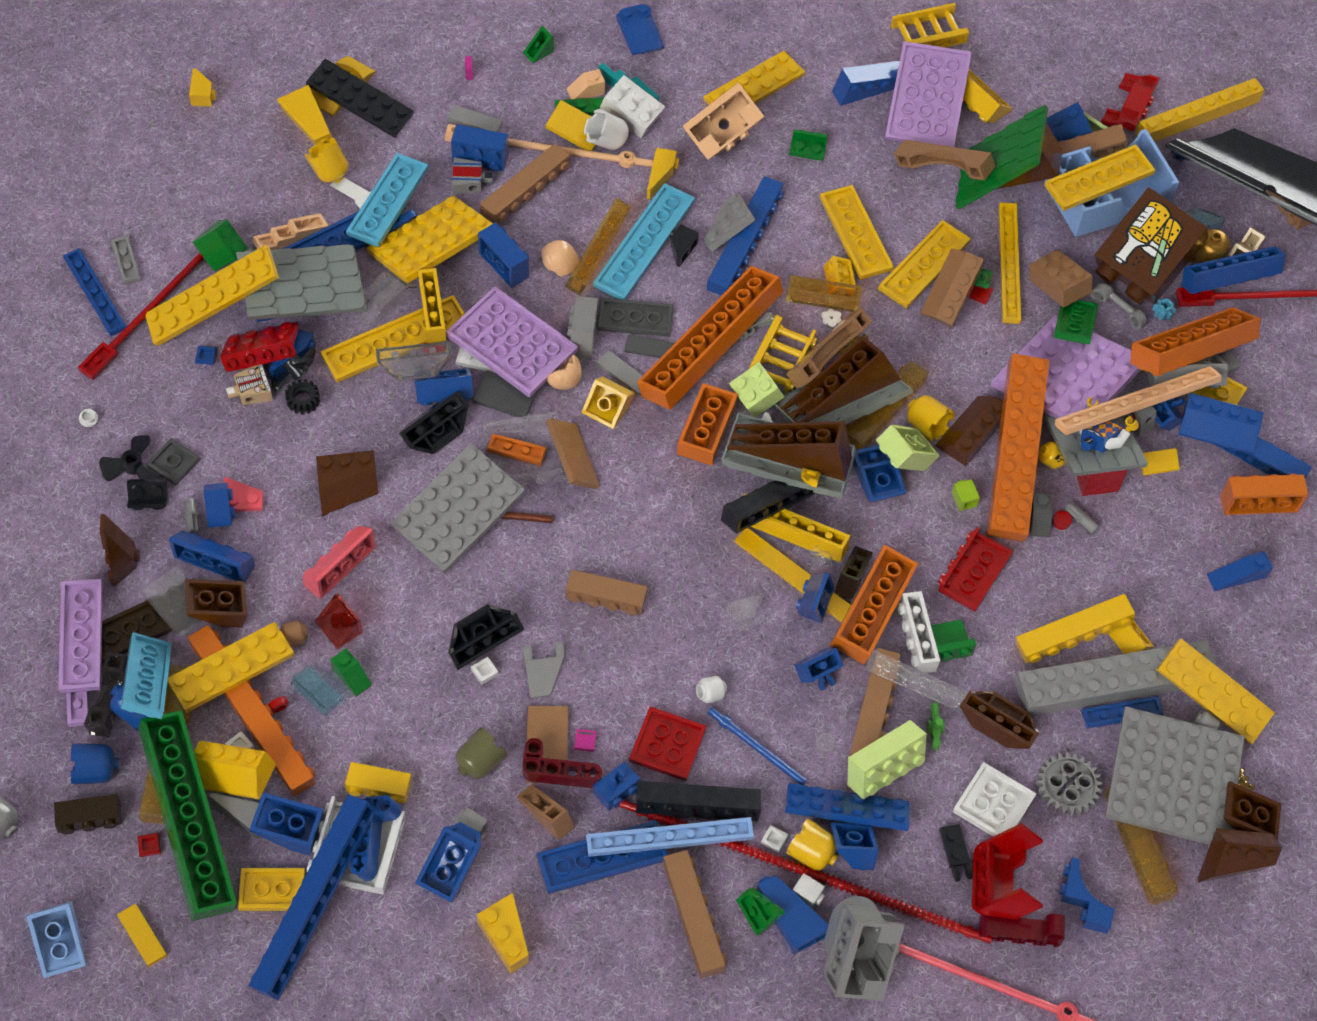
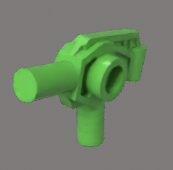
(935, 726)

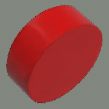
(1061, 520)
(278, 704)

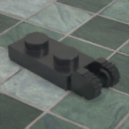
(956, 851)

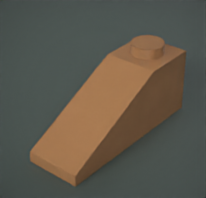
(546, 811)

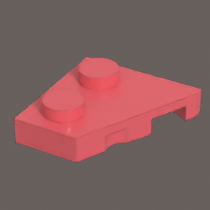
(244, 496)

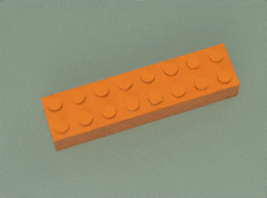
(1194, 341)

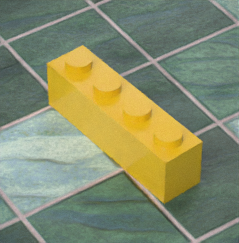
(431, 305)

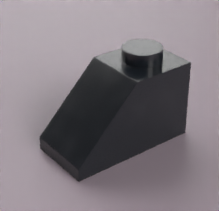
(682, 243)

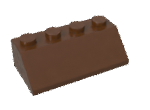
(972, 429)

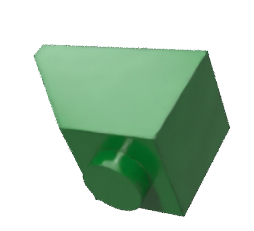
(350, 672)

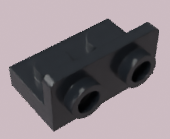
(147, 493)

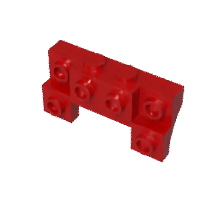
(1140, 96)

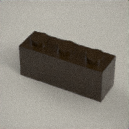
(87, 814)

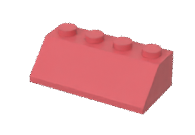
(339, 561)

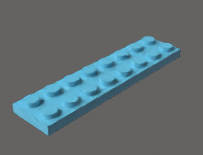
(643, 242)

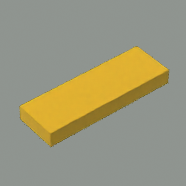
(142, 935)

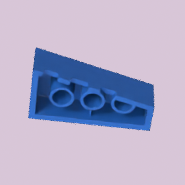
(865, 81)

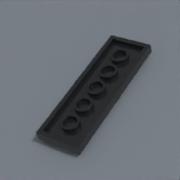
(359, 97)

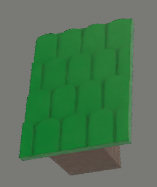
(1022, 155)

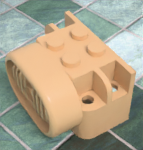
(733, 107)

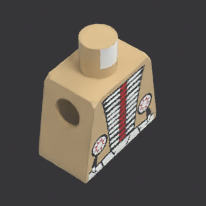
(250, 386)

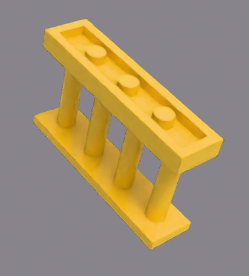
(940, 39)
(769, 342)

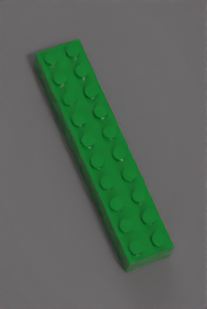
(187, 816)

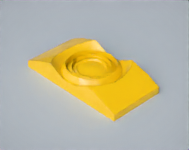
(351, 66)

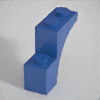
(1094, 914)

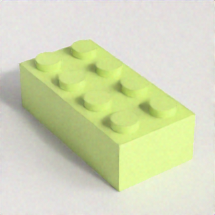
(886, 759)

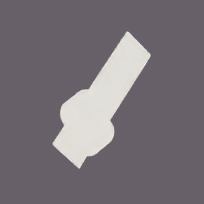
(352, 190)

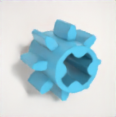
(1164, 309)

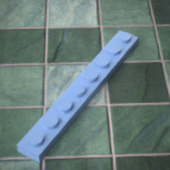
(669, 836)

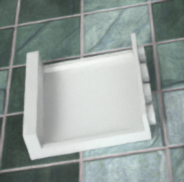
(389, 842)

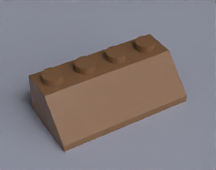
(952, 287)

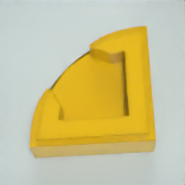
(810, 477)

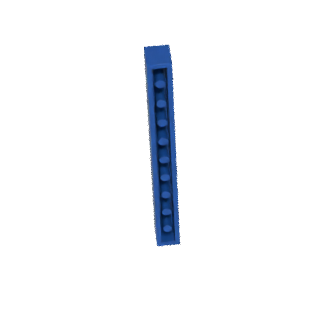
(312, 897)

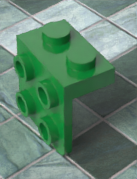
(952, 640)

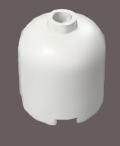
(606, 130)

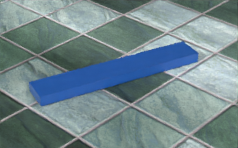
(95, 292)

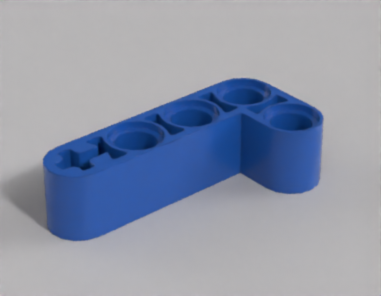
(365, 859)

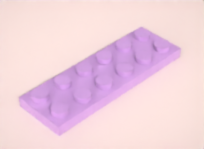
(80, 636)

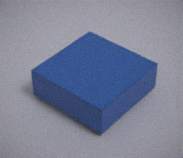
(206, 355)

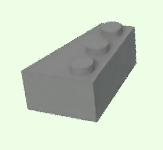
(583, 323)

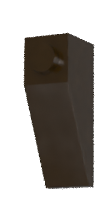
(853, 572)

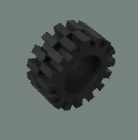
(301, 387)

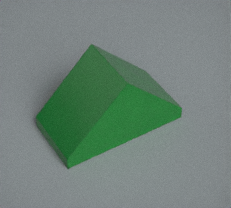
(540, 45)

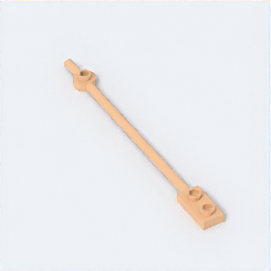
(624, 162)

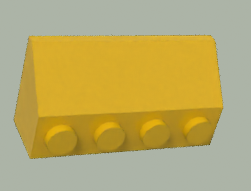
(984, 100)
(233, 769)

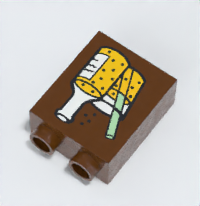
(1150, 247)

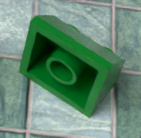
(219, 244)

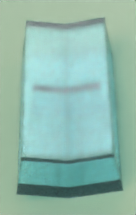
(316, 690)

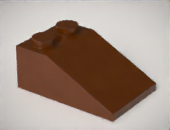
(216, 601)
(1251, 811)

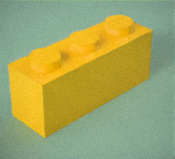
(377, 782)

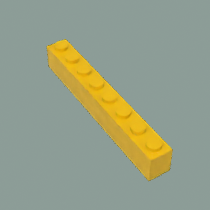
(1202, 110)

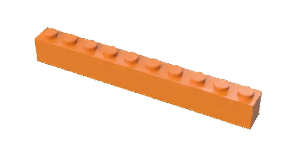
(259, 721)

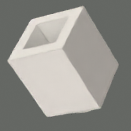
(809, 891)

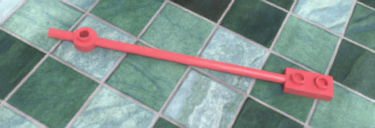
(1058, 1010)

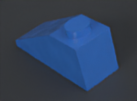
(302, 344)
(1241, 571)

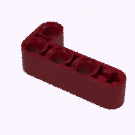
(561, 766)
(1022, 930)

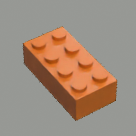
(707, 424)
(1264, 494)

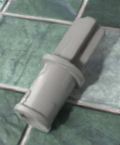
(191, 515)
(1082, 517)

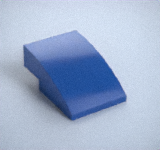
(877, 475)

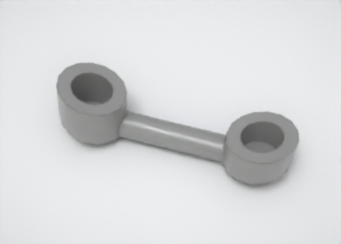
(1103, 292)

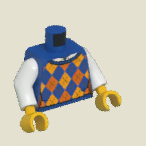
(1107, 434)

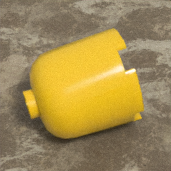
(328, 161)
(929, 416)
(813, 846)

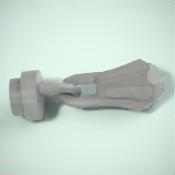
(766, 320)

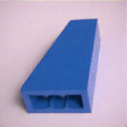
(800, 923)

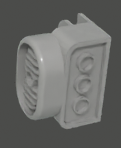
(860, 949)

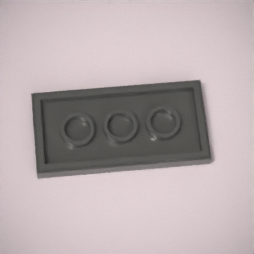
(635, 317)

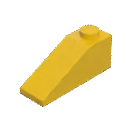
(662, 169)

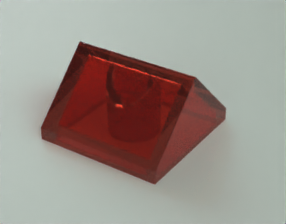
(339, 622)

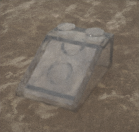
(168, 600)

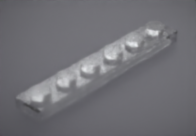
(916, 680)

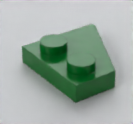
(759, 910)

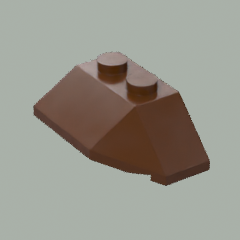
(999, 719)

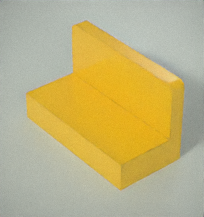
(1131, 639)

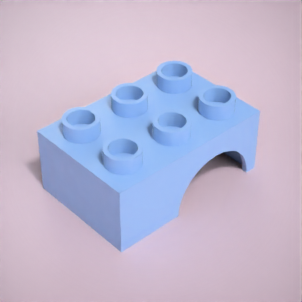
(1113, 206)

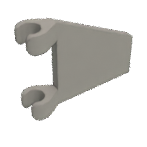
(542, 672)

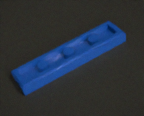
(1112, 713)

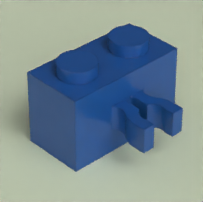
(1167, 414)
(218, 504)
(819, 666)
(616, 786)

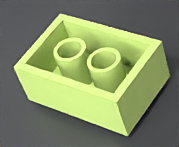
(907, 448)

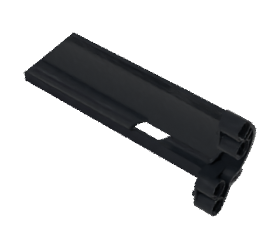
(1258, 168)

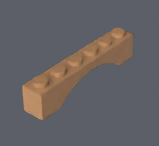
(916, 154)
(815, 359)

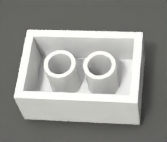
(633, 106)

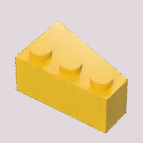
(504, 931)

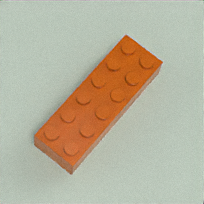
(873, 604)

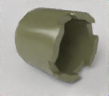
(479, 755)

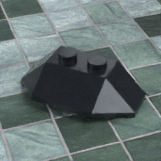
(437, 425)
(481, 633)

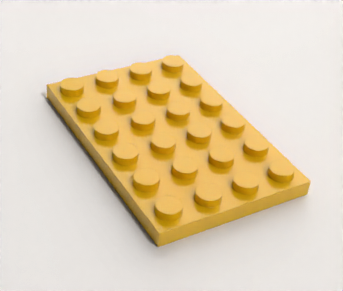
(429, 238)

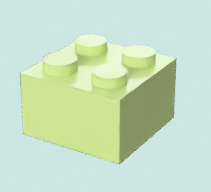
(756, 390)

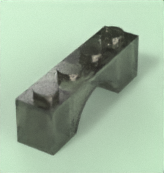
(100, 716)

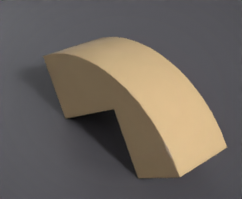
(1251, 242)

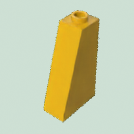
(306, 114)

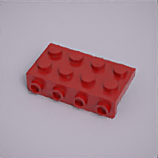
(259, 346)
(974, 570)

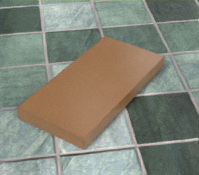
(573, 453)
(551, 727)

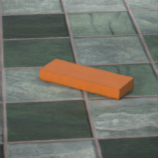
(516, 449)

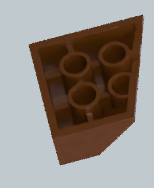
(345, 479)
(1238, 853)

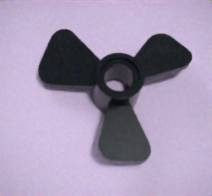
(294, 368)
(114, 467)

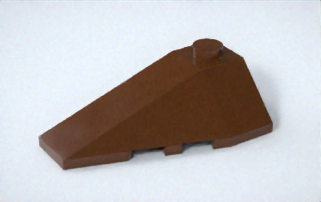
(119, 550)

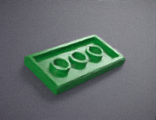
(1076, 322)

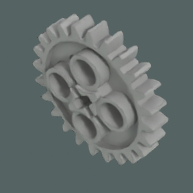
(1083, 796)

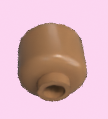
(294, 633)

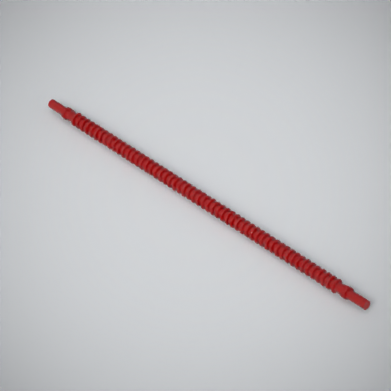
(968, 931)

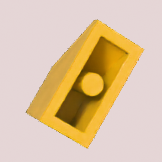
(201, 90)

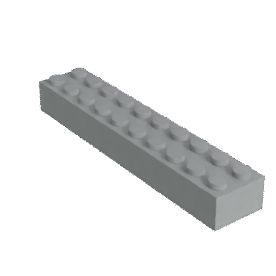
(1097, 680)

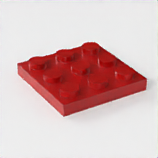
(667, 743)

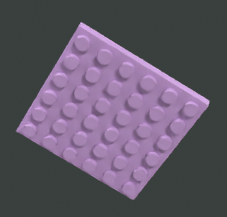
(1077, 370)

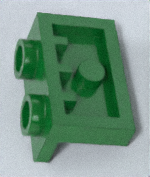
(808, 145)

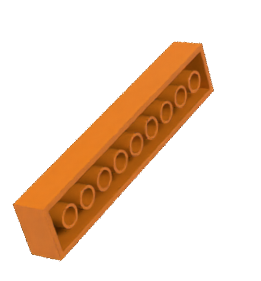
(710, 337)
(1017, 448)

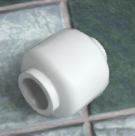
(711, 689)

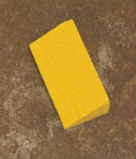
(1161, 461)

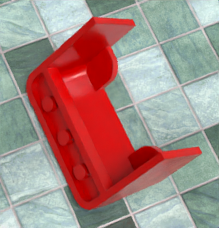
(994, 874)

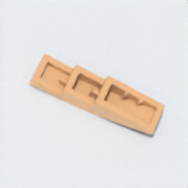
(292, 232)

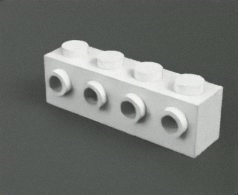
(919, 632)

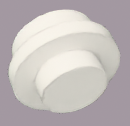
(88, 418)

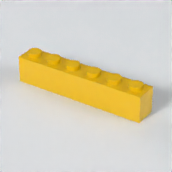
(805, 533)
(1075, 629)

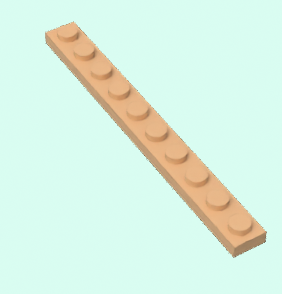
(1137, 400)

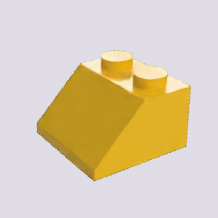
(607, 402)

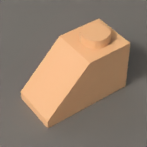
(587, 85)

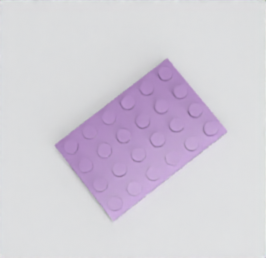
(928, 94)
(511, 341)

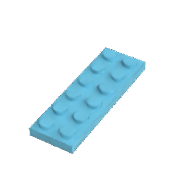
(387, 200)
(146, 676)

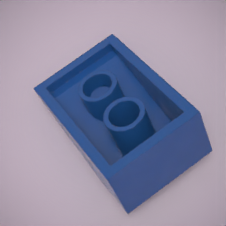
(816, 597)
(287, 823)

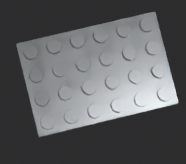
(458, 508)

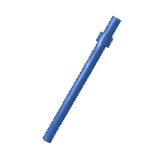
(726, 722)

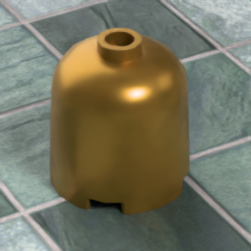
(1214, 248)

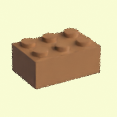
(1060, 278)

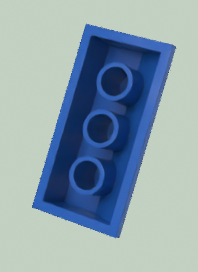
(1220, 423)
(212, 556)

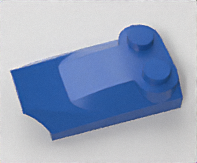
(639, 29)
(450, 861)

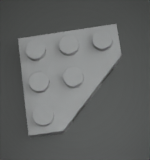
(729, 221)

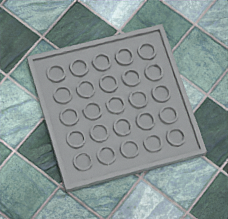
(1172, 775)

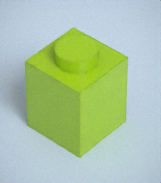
(965, 494)

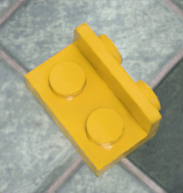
(839, 270)

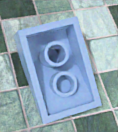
(57, 939)

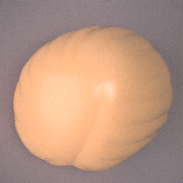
(559, 257)
(567, 376)

